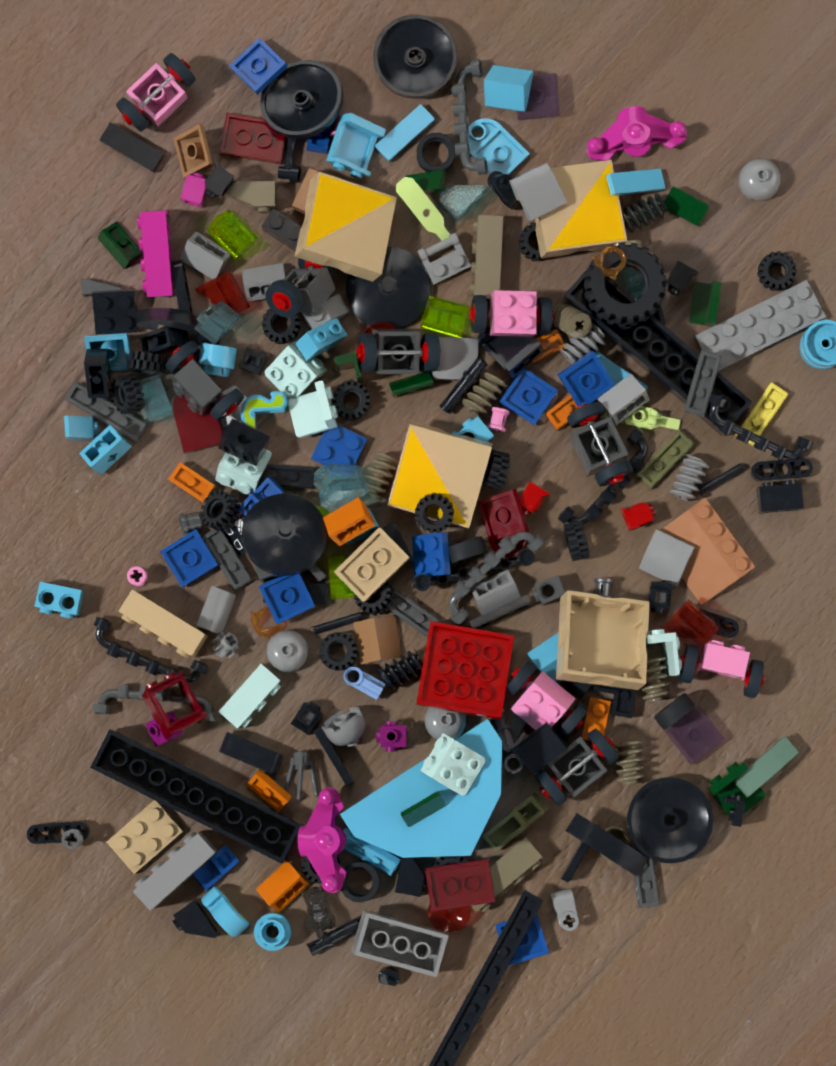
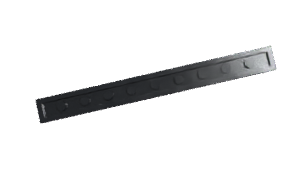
(487, 980)

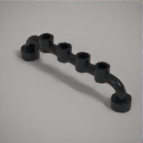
(745, 435)
(608, 494)
(423, 582)
(135, 658)

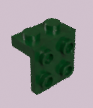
(724, 785)

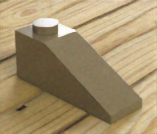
(254, 194)

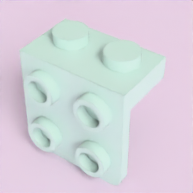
(292, 372)
(313, 411)
(239, 474)
(670, 644)
(453, 764)

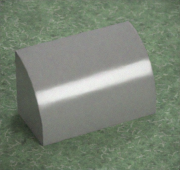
(205, 255)
(259, 279)
(624, 399)
(495, 592)
(216, 610)

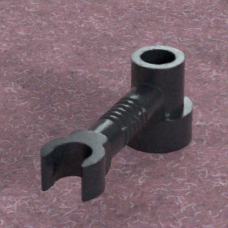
(289, 171)

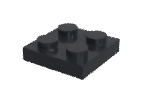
(114, 311)

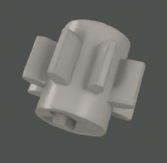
(225, 644)

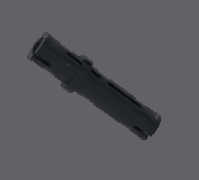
(467, 380)
(334, 936)

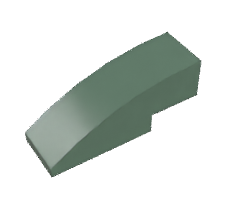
(766, 766)

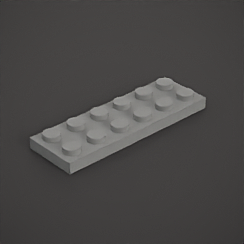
(762, 325)

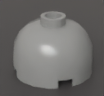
(759, 179)
(287, 651)
(444, 721)
(345, 728)

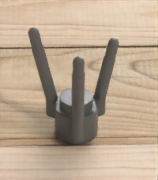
(301, 762)

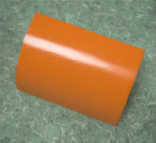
(348, 521)
(282, 886)

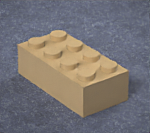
(162, 623)

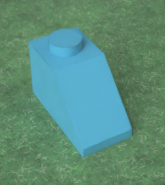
(80, 428)

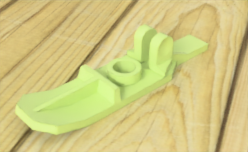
(418, 202)
(650, 419)

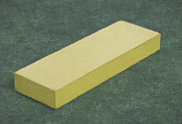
(764, 410)

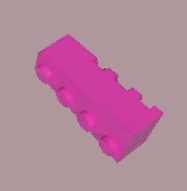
(156, 253)

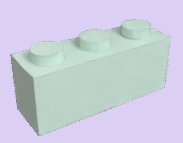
(250, 697)

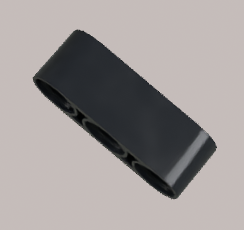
(251, 753)

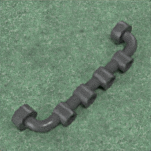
(460, 109)
(491, 560)
(165, 695)

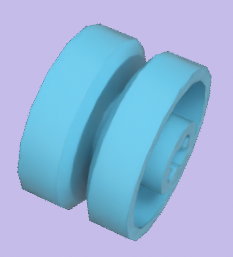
(811, 345)

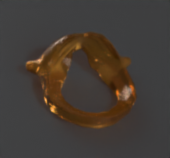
(612, 271)
(255, 619)

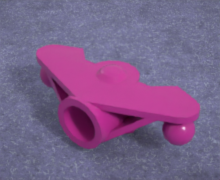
(635, 134)
(324, 840)

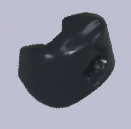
(389, 976)

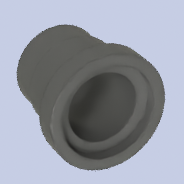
(189, 522)

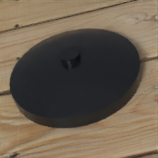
(415, 56)
(302, 100)
(395, 295)
(284, 534)
(669, 820)

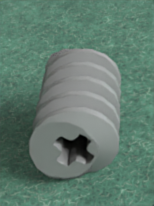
(583, 344)
(688, 478)

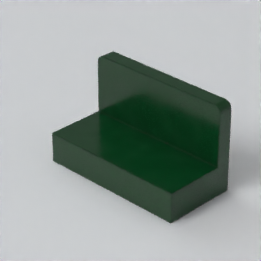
(705, 303)
(348, 361)

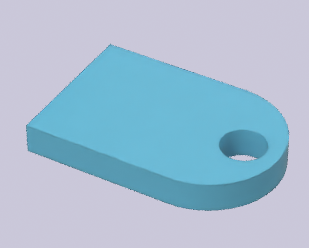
(497, 146)

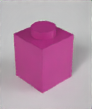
(194, 190)

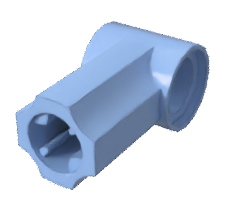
(365, 683)

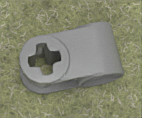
(565, 905)

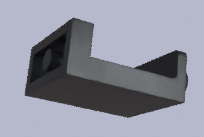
(510, 352)

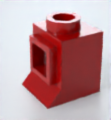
(532, 498)
(638, 515)

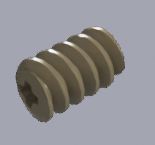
(571, 320)
(483, 394)
(378, 474)
(654, 680)
(629, 762)

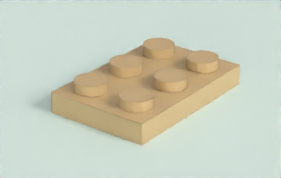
(371, 565)
(144, 836)

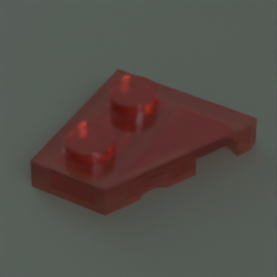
(225, 289)
(691, 623)

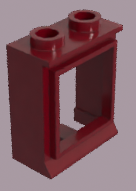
(158, 713)

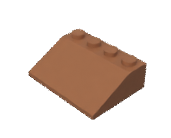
(716, 556)

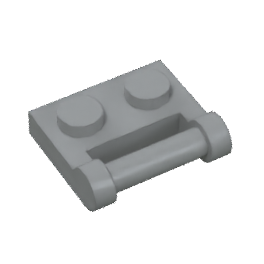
(446, 265)

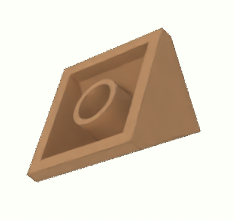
(194, 151)
(377, 639)

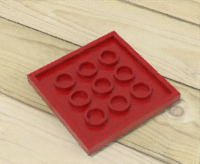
(465, 670)

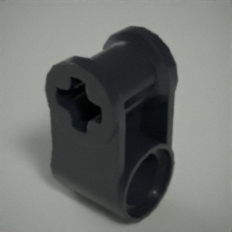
(501, 186)

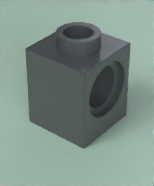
(555, 583)

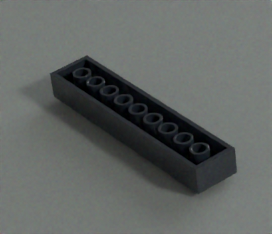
(659, 352)
(196, 796)

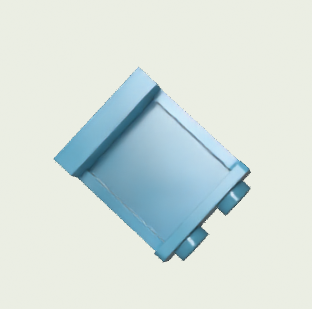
(354, 145)

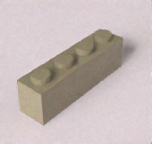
(488, 255)
(511, 867)

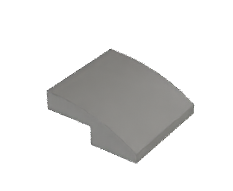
(538, 191)
(455, 358)
(666, 557)

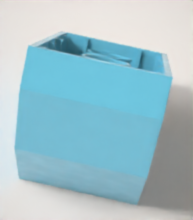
(447, 831)

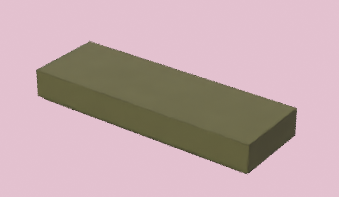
(664, 459)

